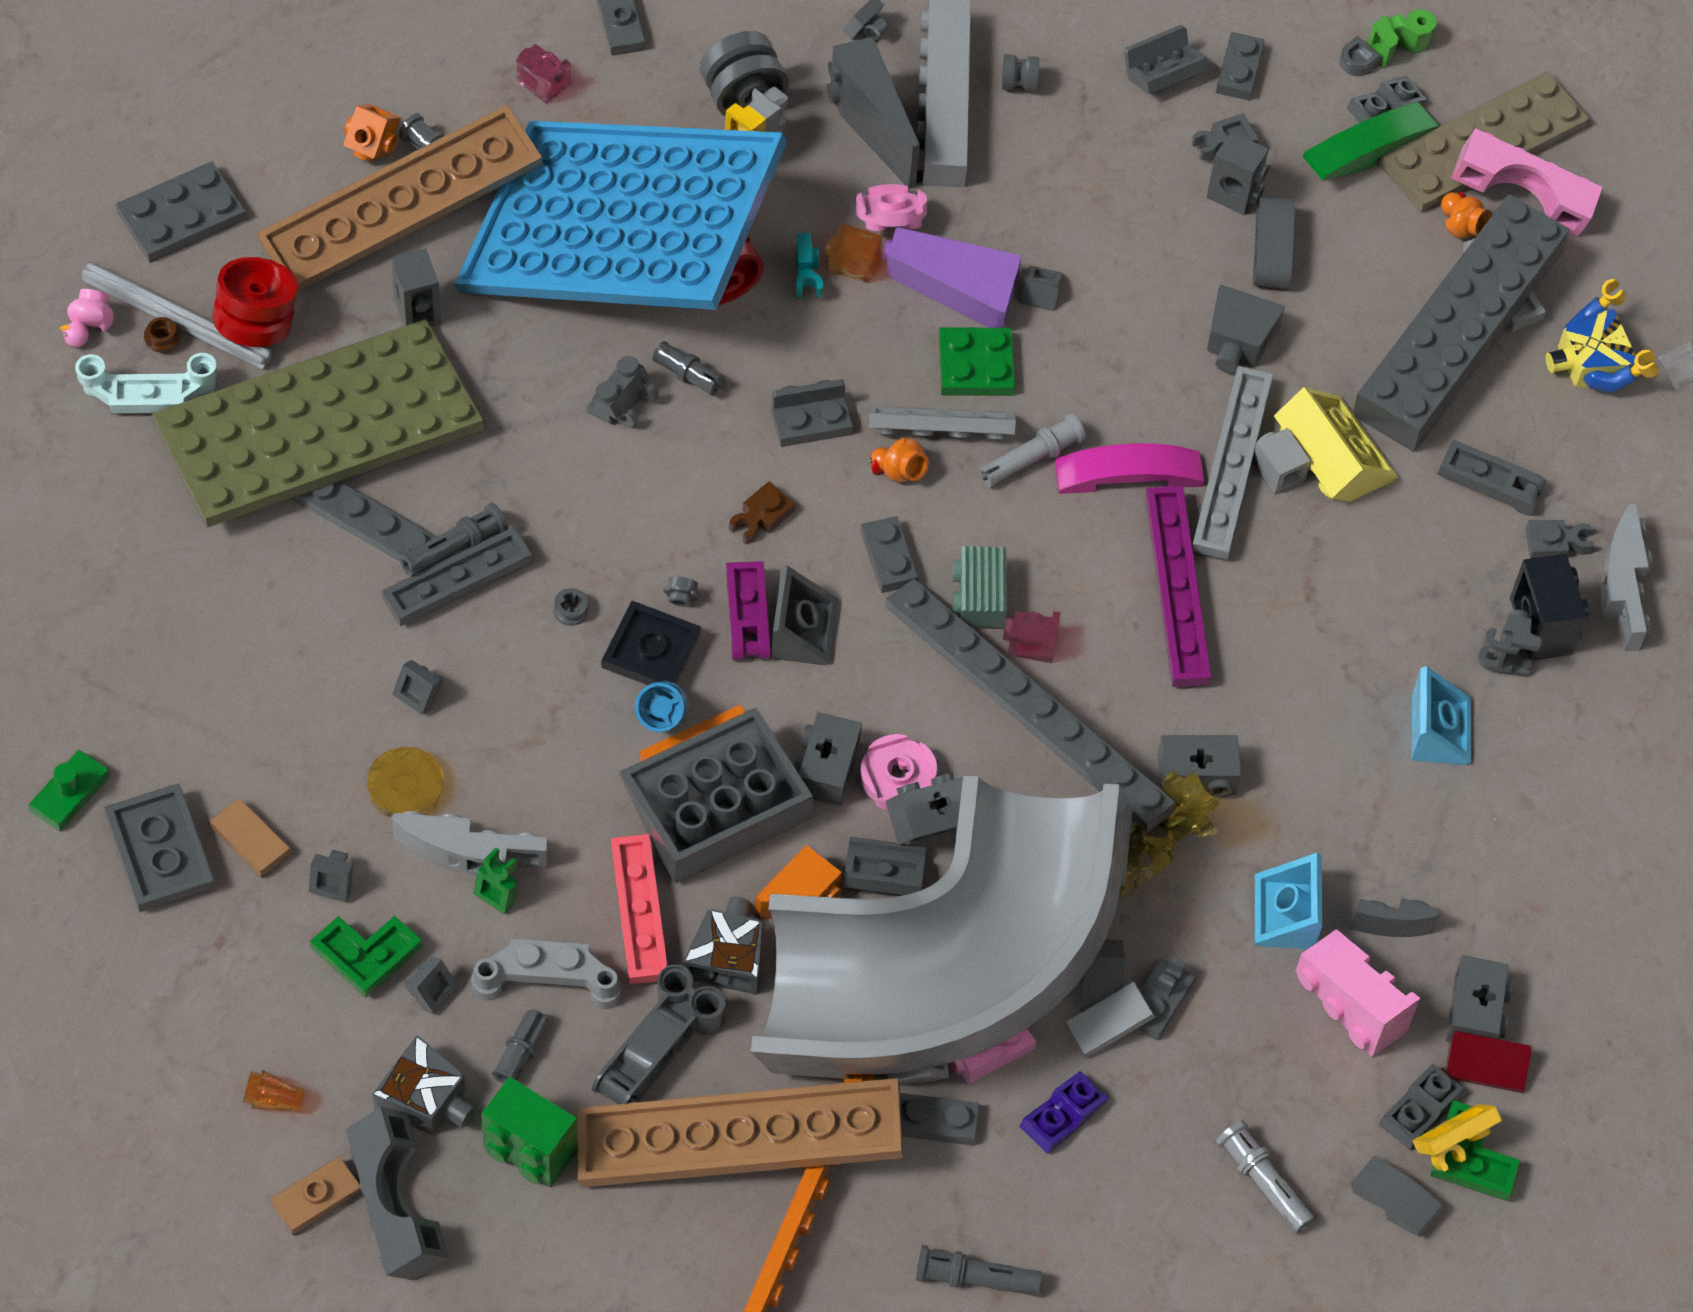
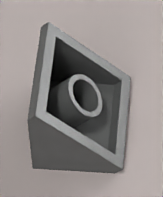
(803, 620)

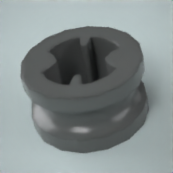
(574, 596)

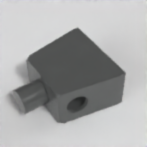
(1242, 328)

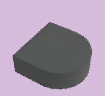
(1359, 58)

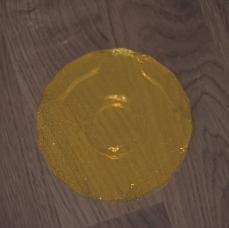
(405, 781)

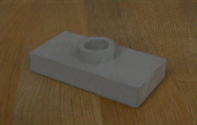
(621, 25)

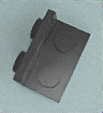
(811, 412)

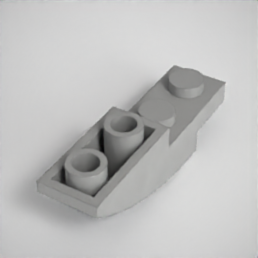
(1623, 578)
(453, 845)

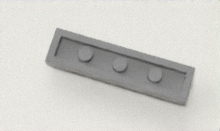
(926, 420)

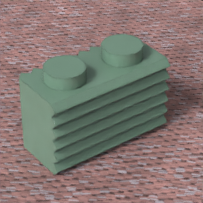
(982, 586)

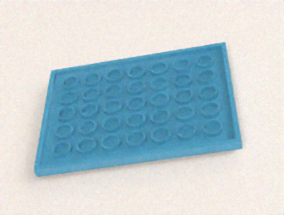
(624, 215)

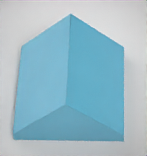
(1440, 720)
(1289, 904)

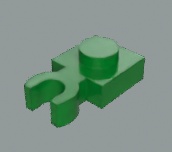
(495, 882)

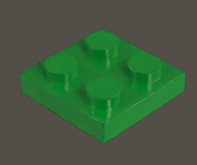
(976, 361)

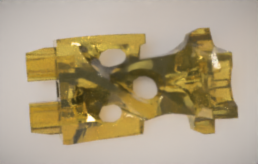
(1190, 817)

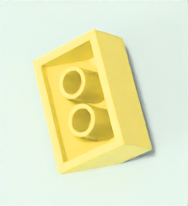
(1336, 445)

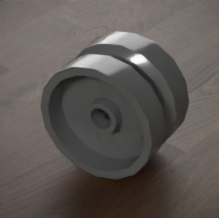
(739, 66)

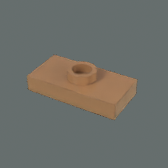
(315, 1195)

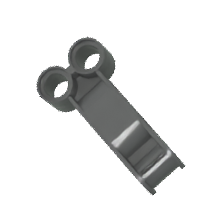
(660, 1036)

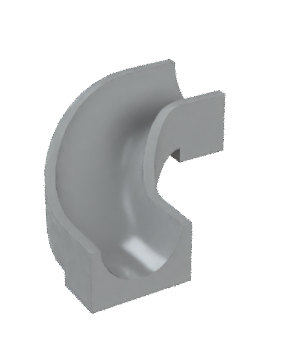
(960, 961)

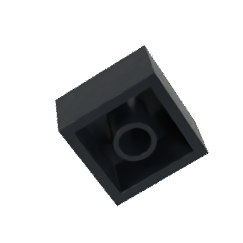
(1551, 596)

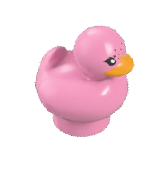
(88, 310)

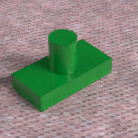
(69, 790)

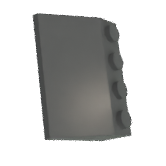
(717, 795)

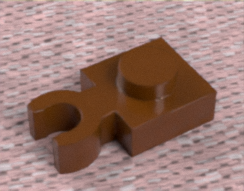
(763, 509)

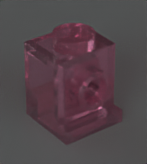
(542, 73)
(1032, 635)

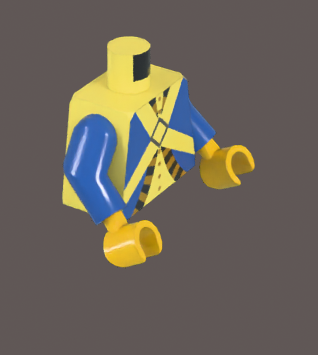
(1597, 347)

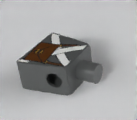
(727, 948)
(425, 1089)

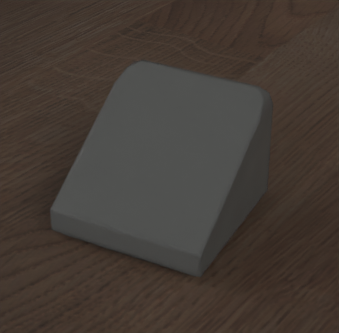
(1041, 287)

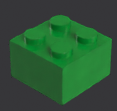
(529, 1132)

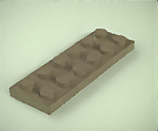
(1525, 117)

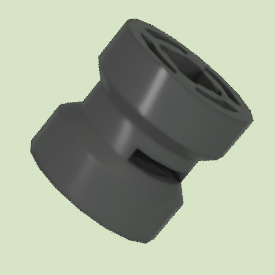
(1028, 72)

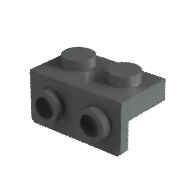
(1163, 60)

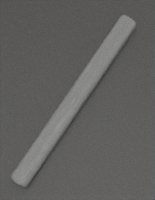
(162, 307)

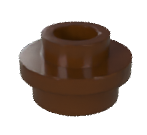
(159, 327)

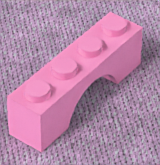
(1562, 194)

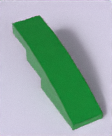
(1367, 141)

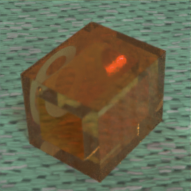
(854, 252)

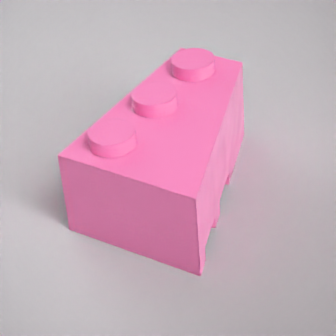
(1356, 993)

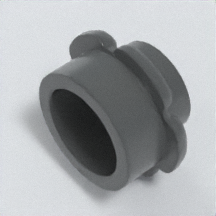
(682, 591)

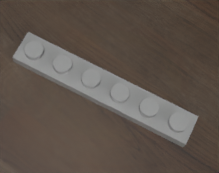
(1232, 463)

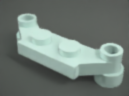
(146, 391)

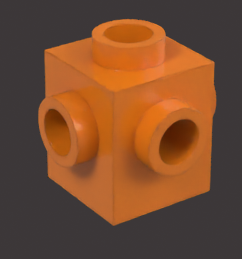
(371, 132)

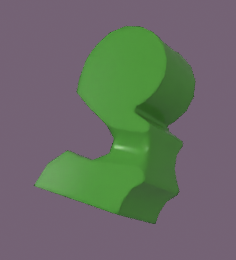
(1409, 33)

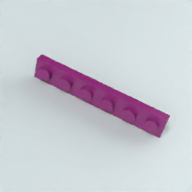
(1177, 586)

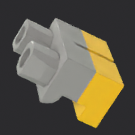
(761, 114)

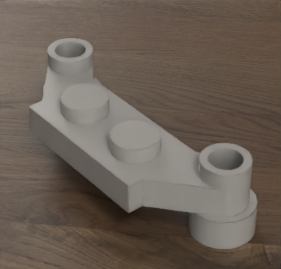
(546, 964)

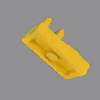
(1469, 1125)

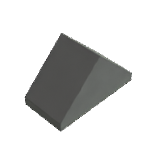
(1104, 975)

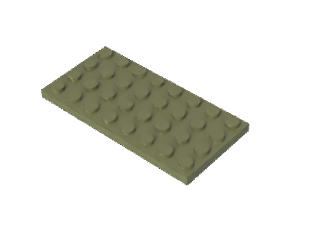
(317, 422)

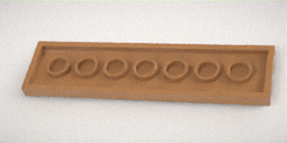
(401, 197)
(739, 1132)

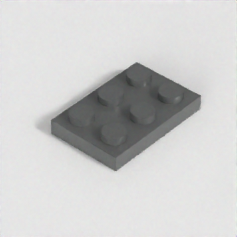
(181, 211)
(159, 847)

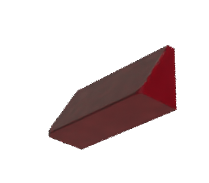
(1488, 1061)

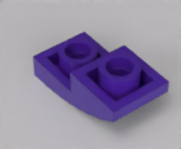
(1064, 1112)

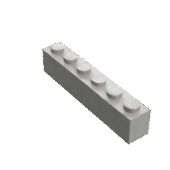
(945, 93)

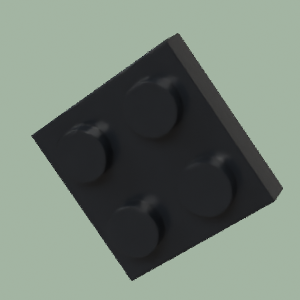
(650, 645)

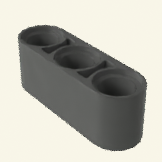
(1274, 242)

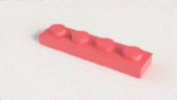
(639, 908)

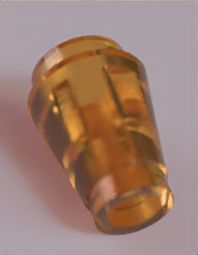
(272, 1093)

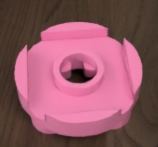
(891, 207)
(892, 751)

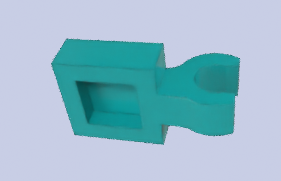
(806, 260)

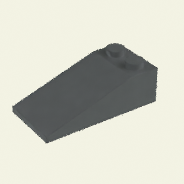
(872, 106)

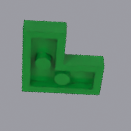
(369, 961)
(1483, 1168)

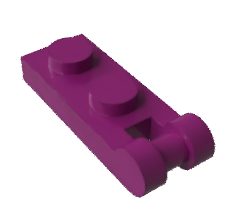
(747, 609)

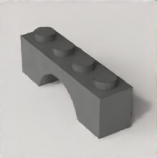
(381, 1151)

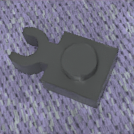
(1220, 130)
(1553, 538)

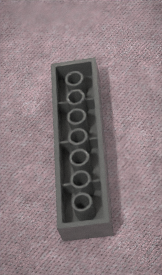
(1460, 322)

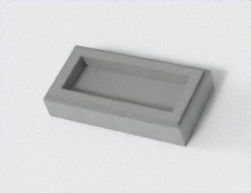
(1110, 1019)

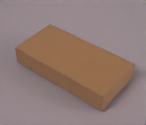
(250, 837)

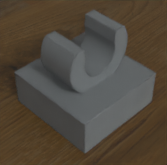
(867, 21)
(417, 687)
(331, 876)
(431, 984)

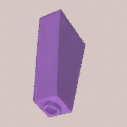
(955, 273)

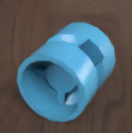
(661, 706)

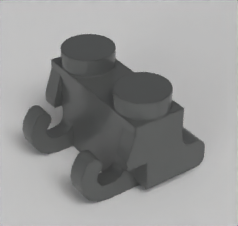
(621, 392)
(1514, 638)

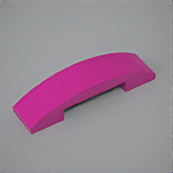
(1126, 464)

